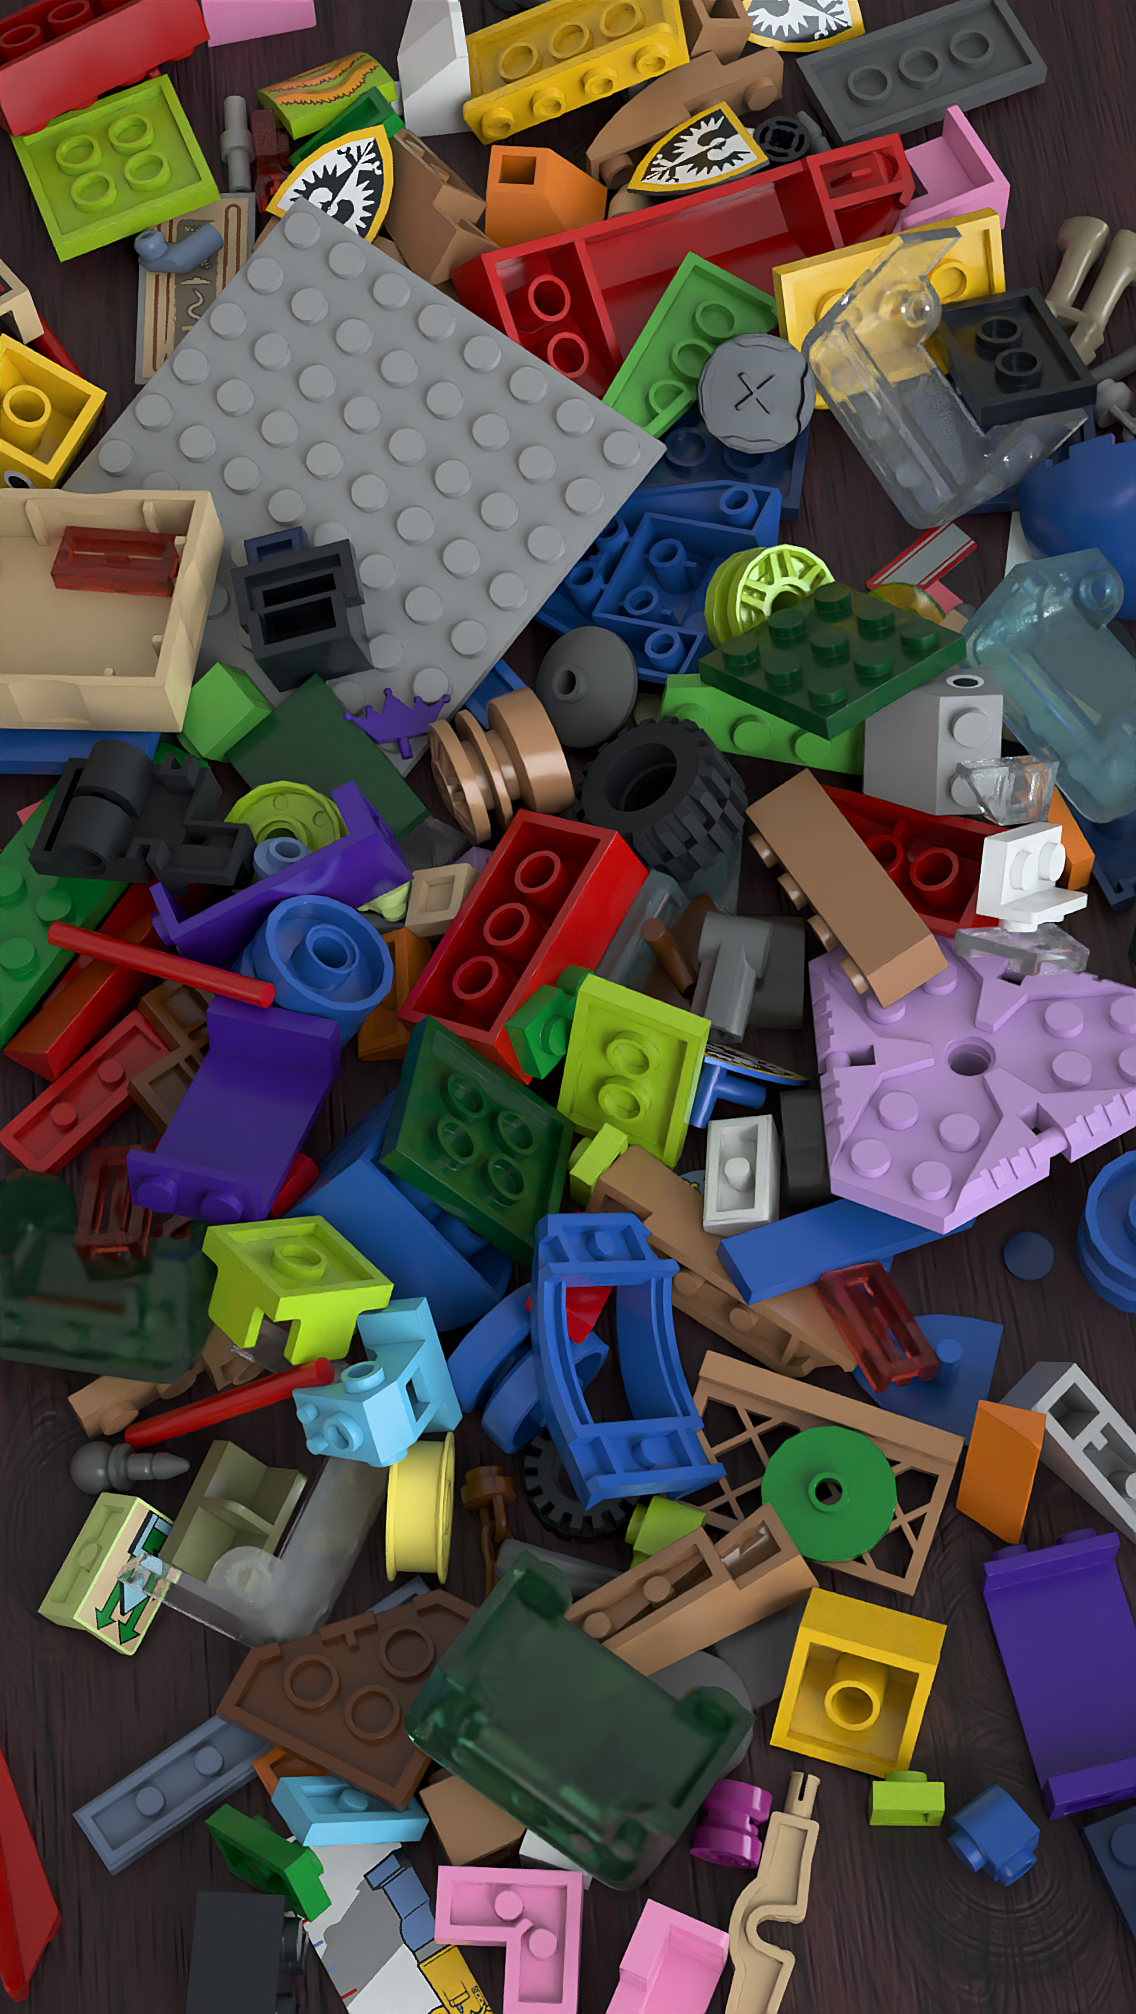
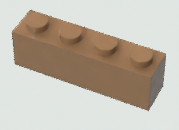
(845, 888)

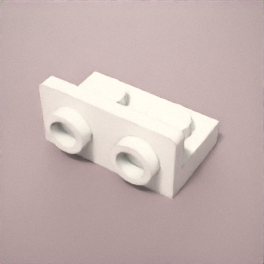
(1021, 878)

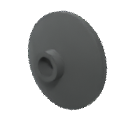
(603, 688)

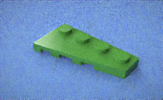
(687, 325)
(756, 733)

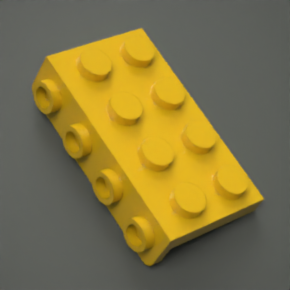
(566, 58)
(814, 284)

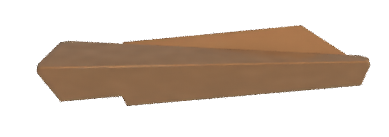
(432, 212)
(783, 1332)
(696, 1593)

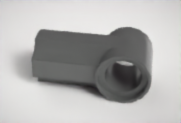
(730, 960)

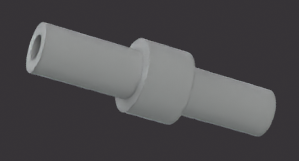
(237, 145)

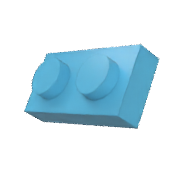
(333, 1813)

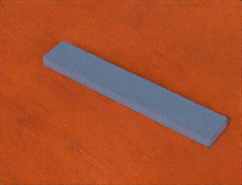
(183, 1780)

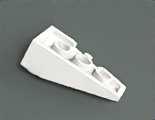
(433, 69)

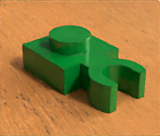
(544, 1023)

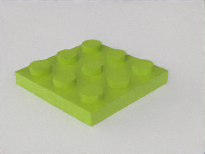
(115, 168)

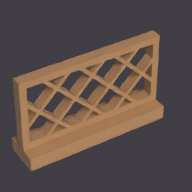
(807, 1406)

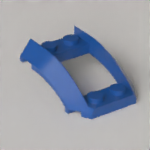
(660, 1444)

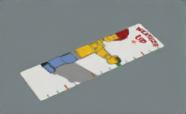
(382, 1937)

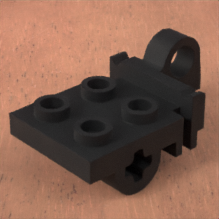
(140, 819)

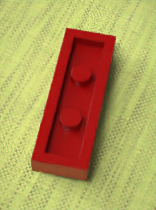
(83, 1098)

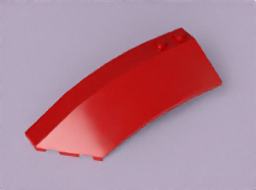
(593, 288)

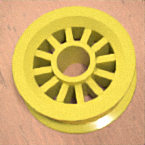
(421, 1509)

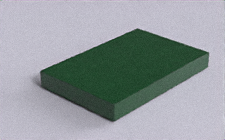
(316, 747)

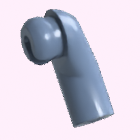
(174, 256)

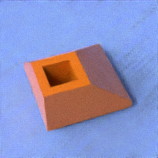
(538, 195)

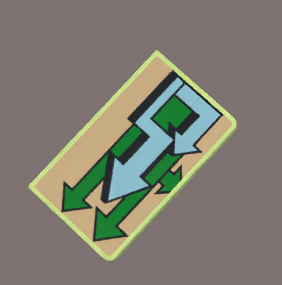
(86, 1586)

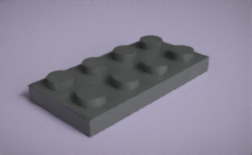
(918, 69)

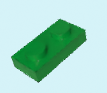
(269, 1861)

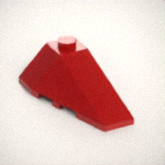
(925, 855)

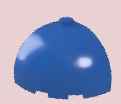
(1084, 507)
(403, 1229)

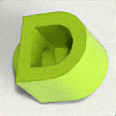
(660, 1526)

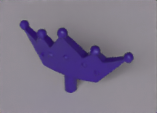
(398, 721)

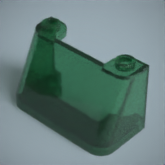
(97, 1316)
(572, 1731)

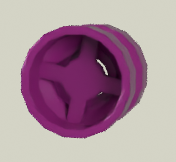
(730, 1829)

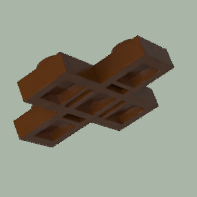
(181, 1021)

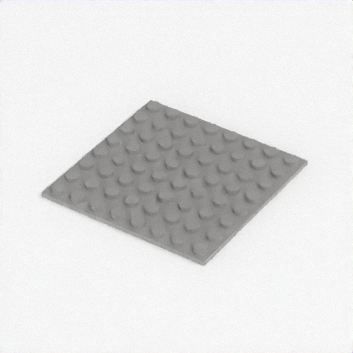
(387, 418)

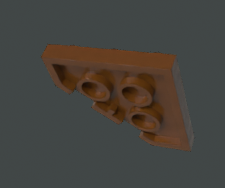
(346, 1693)

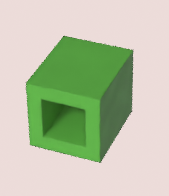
(221, 712)

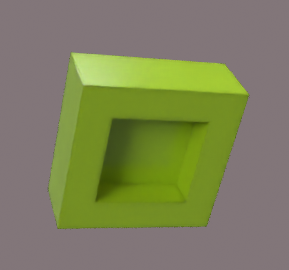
(592, 1159)
(906, 1800)

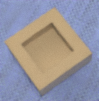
(438, 897)

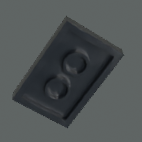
(1011, 357)

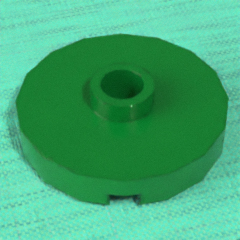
(867, 1501)

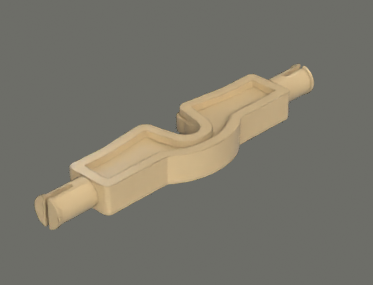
(777, 1895)

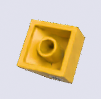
(42, 417)
(872, 1694)

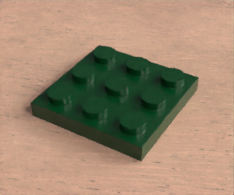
(832, 659)
(476, 1140)

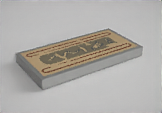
(174, 301)

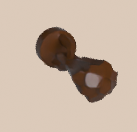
(486, 1490)

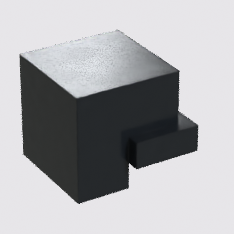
(304, 614)

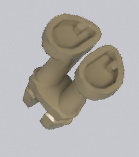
(1082, 245)

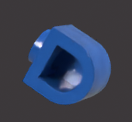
(994, 1836)

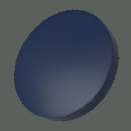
(1028, 1256)

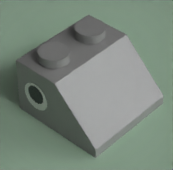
(920, 738)

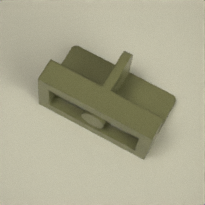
(231, 1506)

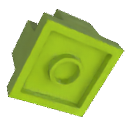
(294, 1273)

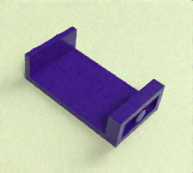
(347, 870)
(240, 1115)
(1068, 1666)

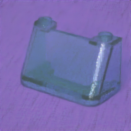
(1064, 675)

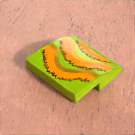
(321, 94)

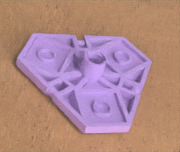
(943, 1087)

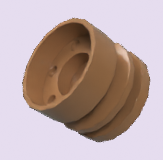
(490, 769)

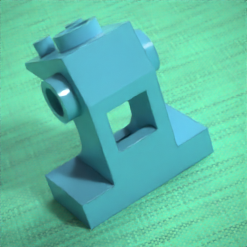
(372, 1409)

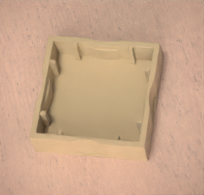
(100, 654)

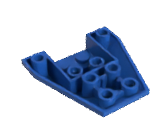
(654, 568)

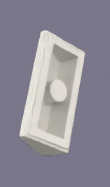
(741, 1175)

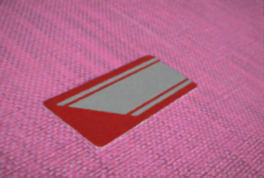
(926, 558)

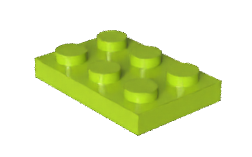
(632, 1067)

